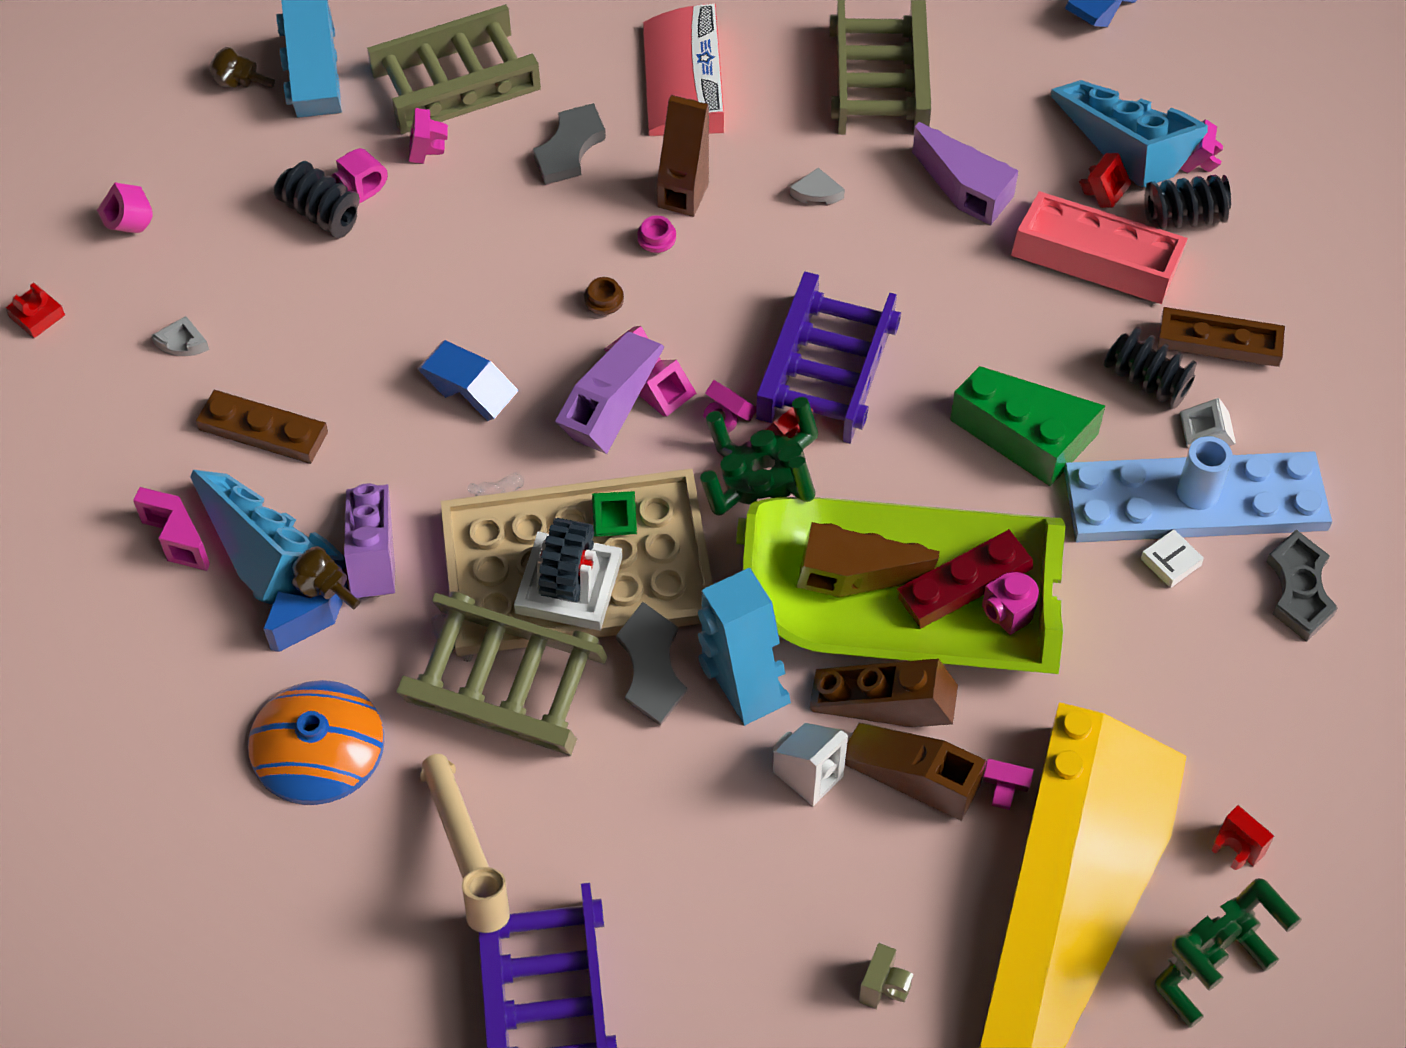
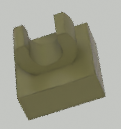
(884, 978)

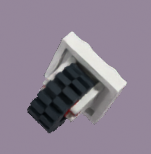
(568, 576)

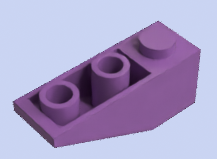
(967, 176)
(608, 392)
(369, 541)

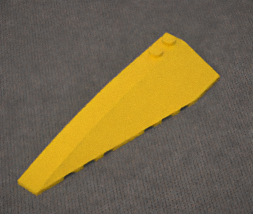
(1087, 857)

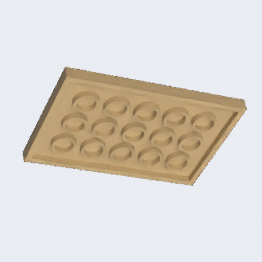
(660, 565)

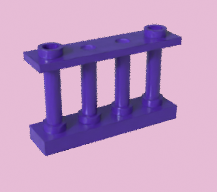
(799, 331)
(501, 969)

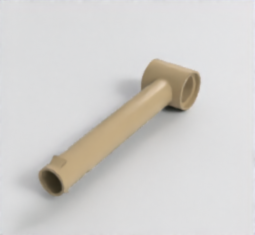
(482, 886)

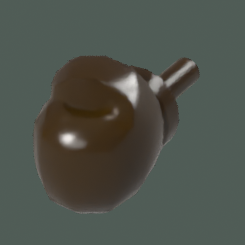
(234, 70)
(319, 575)

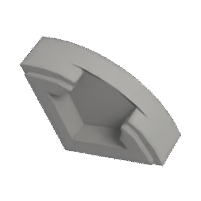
(817, 188)
(180, 339)

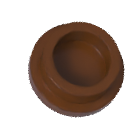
(604, 296)

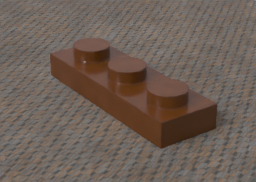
(1221, 336)
(262, 426)

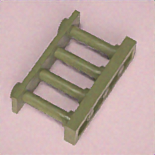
(912, 53)
(462, 94)
(510, 715)

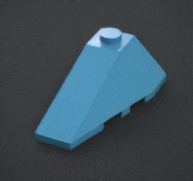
(1147, 140)
(256, 537)

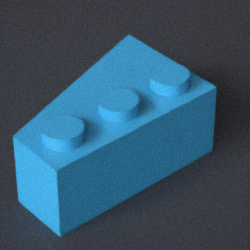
(309, 57)
(738, 645)

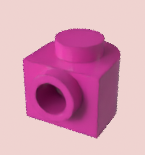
(361, 173)
(125, 209)
(1011, 601)

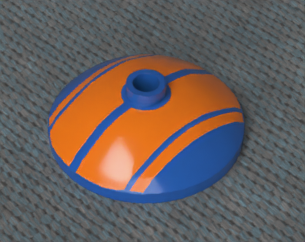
(322, 762)

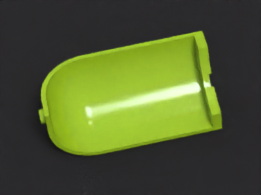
(876, 620)

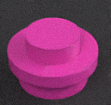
(656, 234)

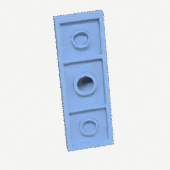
(1197, 495)

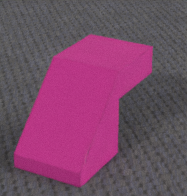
(667, 383)
(179, 536)

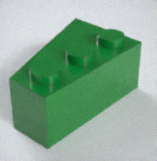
(1026, 421)

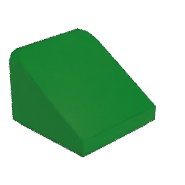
(614, 513)

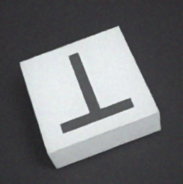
(1172, 558)

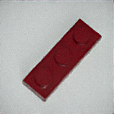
(963, 578)

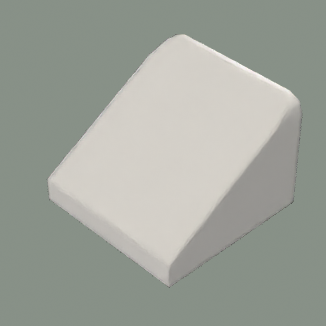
(1207, 420)

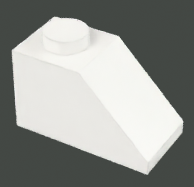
(811, 760)

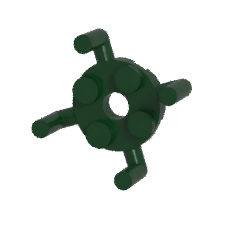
(745, 464)
(1204, 946)

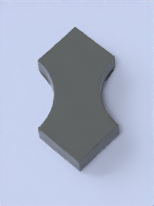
(576, 133)
(1303, 601)
(654, 684)

